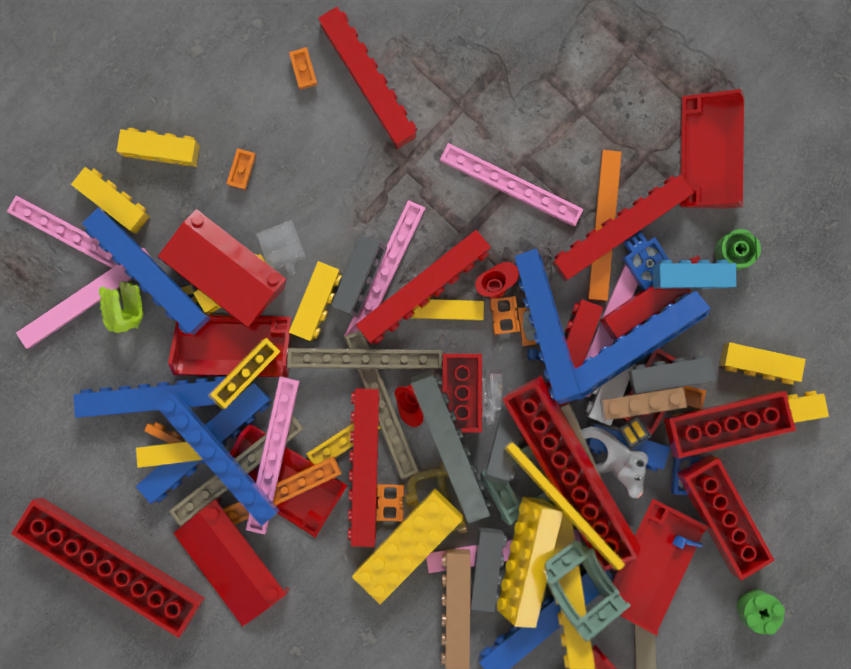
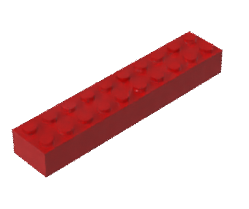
(570, 467)
(108, 566)

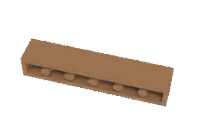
(457, 609)

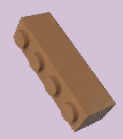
(643, 403)

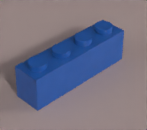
(656, 452)

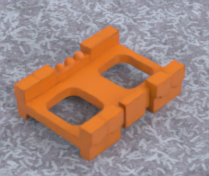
(498, 316)
(383, 502)

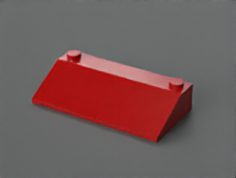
(713, 149)
(222, 268)
(225, 343)
(307, 509)
(229, 563)
(654, 576)

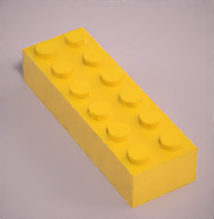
(407, 546)
(525, 569)

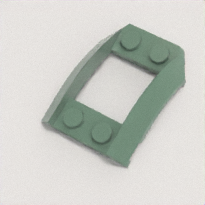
(504, 496)
(604, 612)

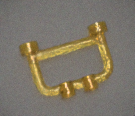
(440, 473)

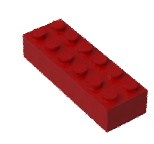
(729, 424)
(725, 516)

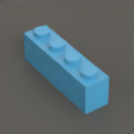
(694, 275)

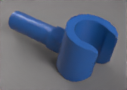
(532, 354)
(680, 542)

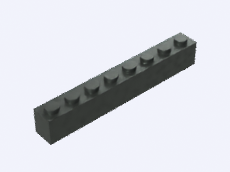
(450, 445)

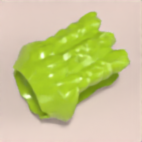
(115, 318)

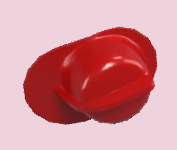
(497, 280)
(408, 406)

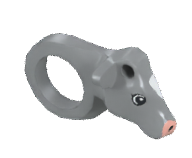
(625, 464)

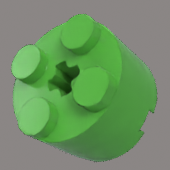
(741, 240)
(771, 613)

